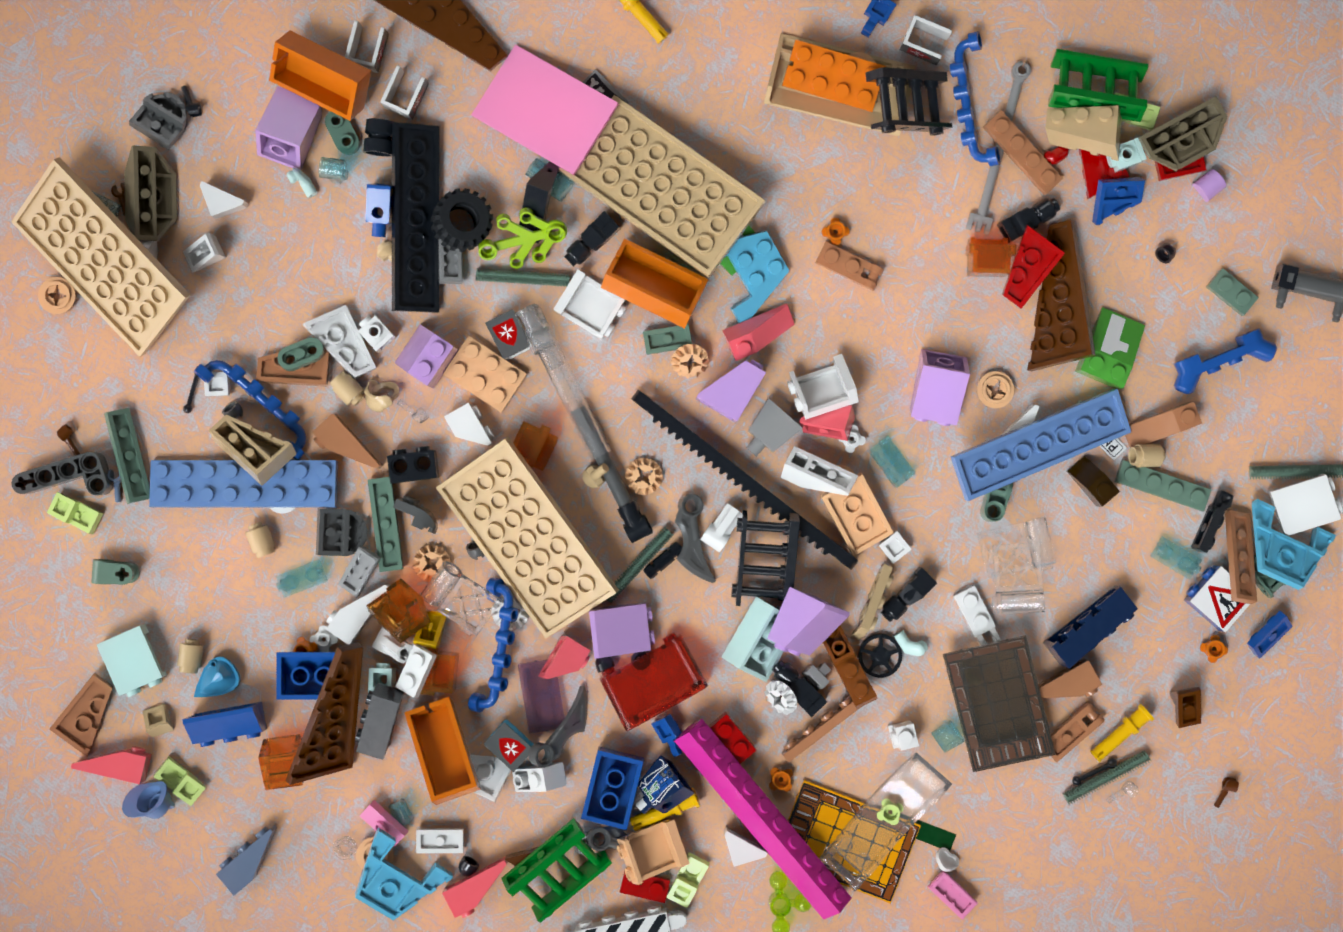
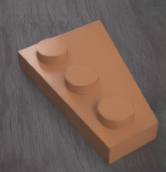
(311, 375)
(83, 715)

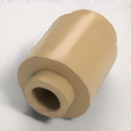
(347, 389)
(1146, 455)
(260, 539)
(190, 656)

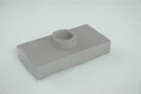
(450, 265)
(359, 571)

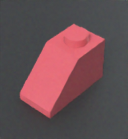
(832, 424)
(565, 658)

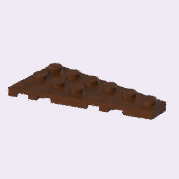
(451, 24)
(1062, 308)
(331, 730)

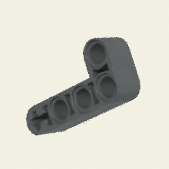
(60, 476)

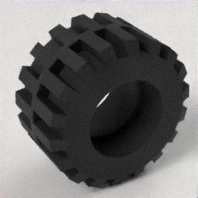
(475, 207)

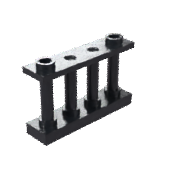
(915, 79)
(787, 550)

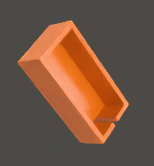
(319, 75)
(831, 75)
(654, 283)
(442, 751)

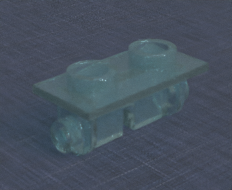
(1176, 558)
(301, 578)

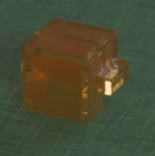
(989, 257)
(535, 444)
(400, 610)
(443, 673)
(276, 759)

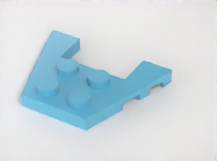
(759, 269)
(1282, 555)
(390, 888)

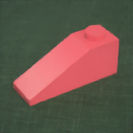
(757, 332)
(124, 765)
(468, 892)

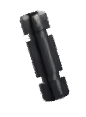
(663, 560)

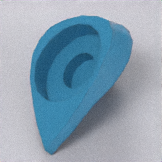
(217, 679)

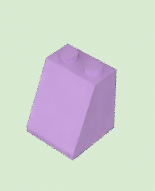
(287, 128)
(426, 356)
(939, 387)
(734, 390)
(804, 622)
(621, 629)

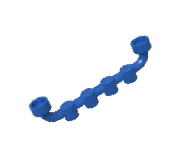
(963, 93)
(255, 390)
(504, 637)

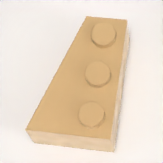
(1086, 128)
(252, 449)

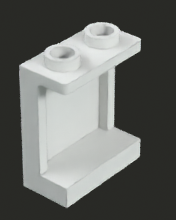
(590, 305)
(823, 389)
(1306, 504)

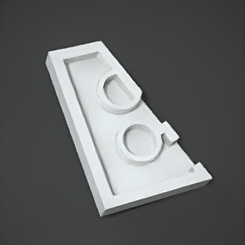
(342, 340)
(491, 775)

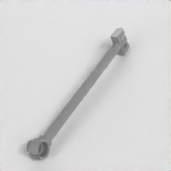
(981, 217)

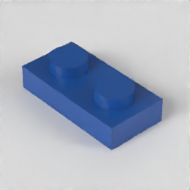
(1270, 634)

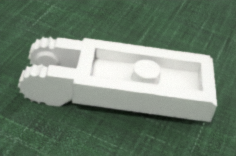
(976, 614)

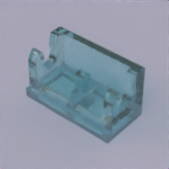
(891, 461)

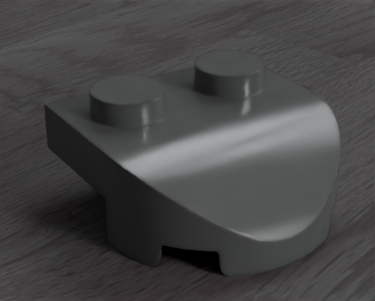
(161, 118)
(423, 517)
(339, 532)

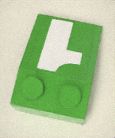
(1115, 346)

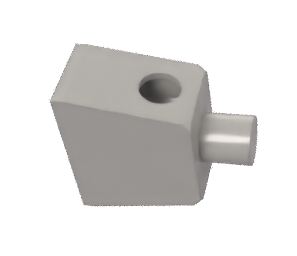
(771, 428)

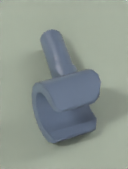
(117, 484)

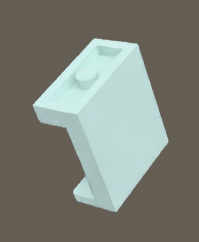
(131, 661)

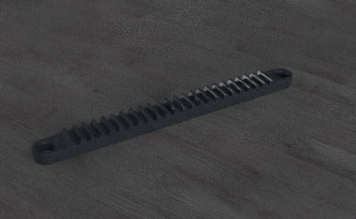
(740, 477)

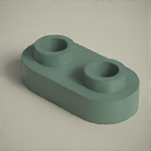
(341, 132)
(301, 353)

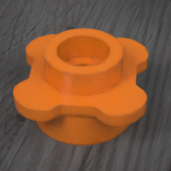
(835, 225)
(302, 643)
(1218, 653)
(785, 784)

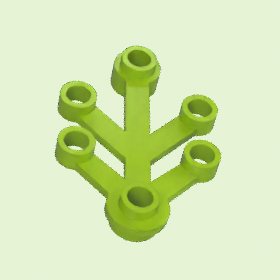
(524, 237)

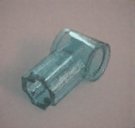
(333, 169)
(562, 183)

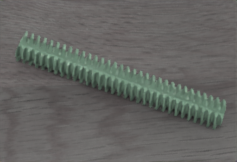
(522, 278)
(1295, 470)
(641, 561)
(1106, 777)

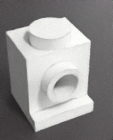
(383, 337)
(903, 735)

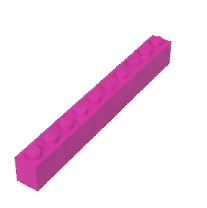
(763, 819)

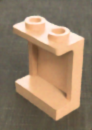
(652, 851)

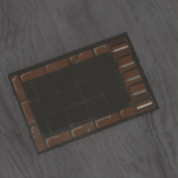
(999, 703)

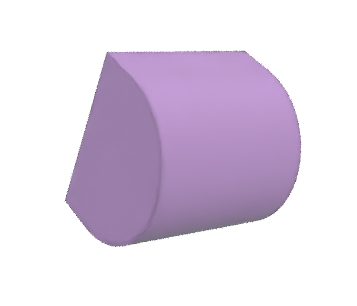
(1209, 185)

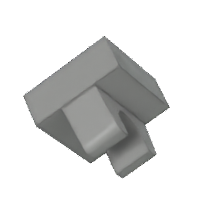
(817, 675)

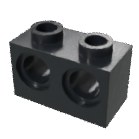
(413, 470)

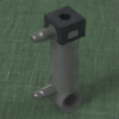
(1291, 279)

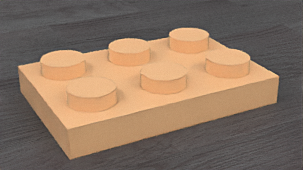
(485, 374)
(858, 516)

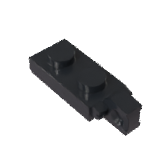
(1211, 522)

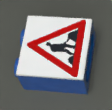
(1213, 598)

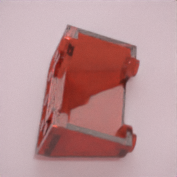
(653, 682)

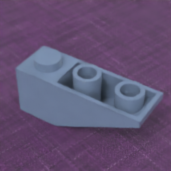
(241, 870)

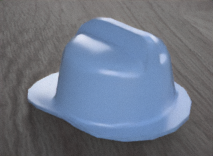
(148, 800)

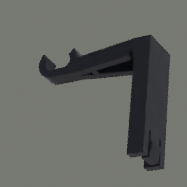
(538, 193)

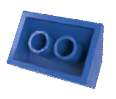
(301, 674)
(226, 724)

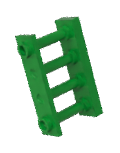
(1066, 97)
(544, 856)

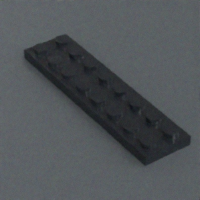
(413, 201)

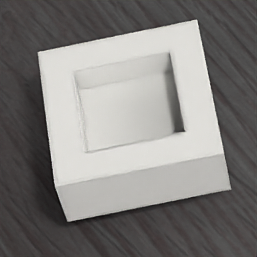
(218, 385)
(894, 547)

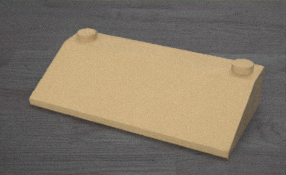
(817, 106)

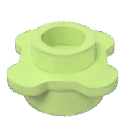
(892, 818)

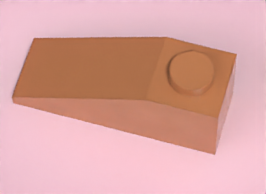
(1163, 424)
(340, 439)
(1071, 682)

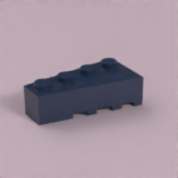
(1090, 627)

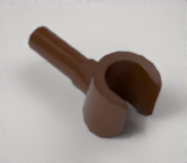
(121, 196)
(64, 434)
(1228, 784)

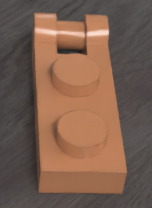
(848, 265)
(1075, 730)

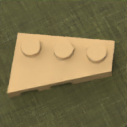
(882, 581)

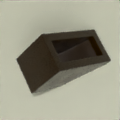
(1093, 482)

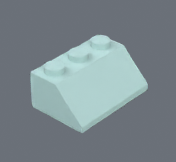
(749, 647)

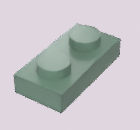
(1232, 292)
(666, 339)

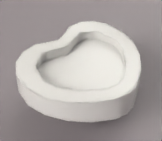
(946, 860)

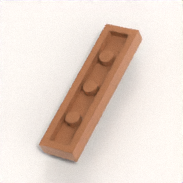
(1022, 152)
(1240, 557)
(813, 734)

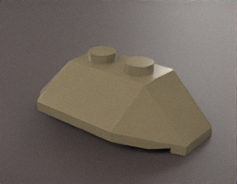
(1186, 136)
(149, 194)

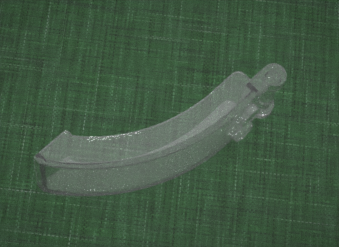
(866, 838)

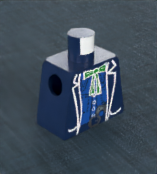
(662, 787)

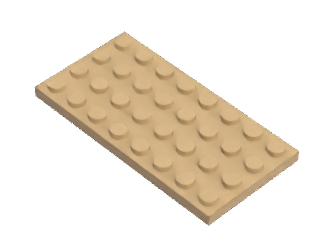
(667, 189)
(100, 257)
(527, 538)

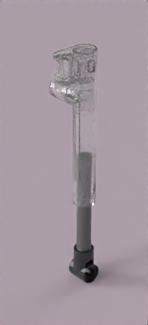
(545, 345)

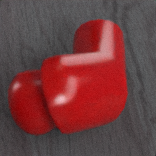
(1056, 155)

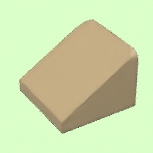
(157, 720)

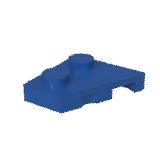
(1116, 196)

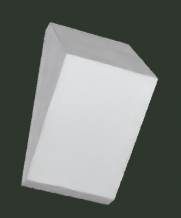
(220, 202)
(204, 252)
(742, 849)

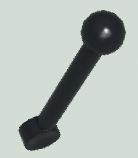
(188, 408)
(1111, 763)

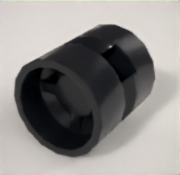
(379, 137)

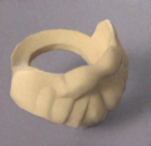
(379, 403)

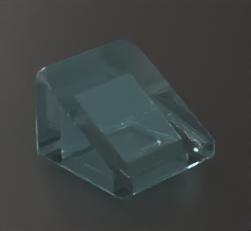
(948, 736)
(401, 811)

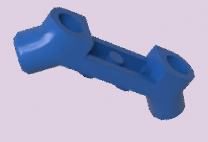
(1250, 343)

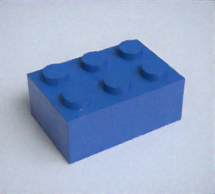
(612, 788)

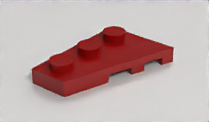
(1097, 168)
(1031, 265)

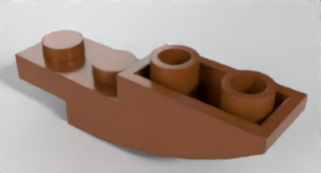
(849, 668)

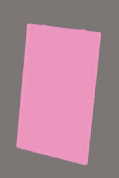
(545, 109)

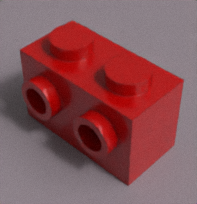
(732, 737)

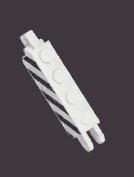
(653, 920)

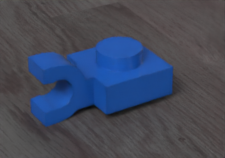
(878, 12)
(668, 731)

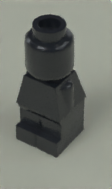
(1040, 213)
(592, 238)
(910, 593)
(804, 691)

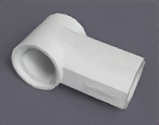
(719, 531)
(390, 646)

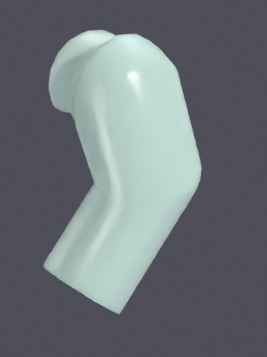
(304, 181)
(910, 647)

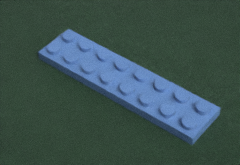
(1040, 444)
(230, 486)

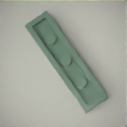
(127, 455)
(1163, 486)
(385, 524)

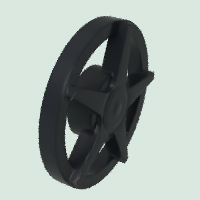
(880, 655)

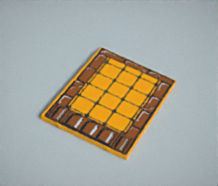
(820, 818)

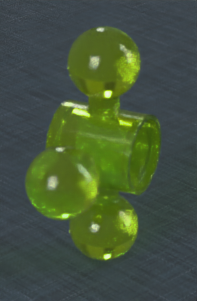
(778, 881)

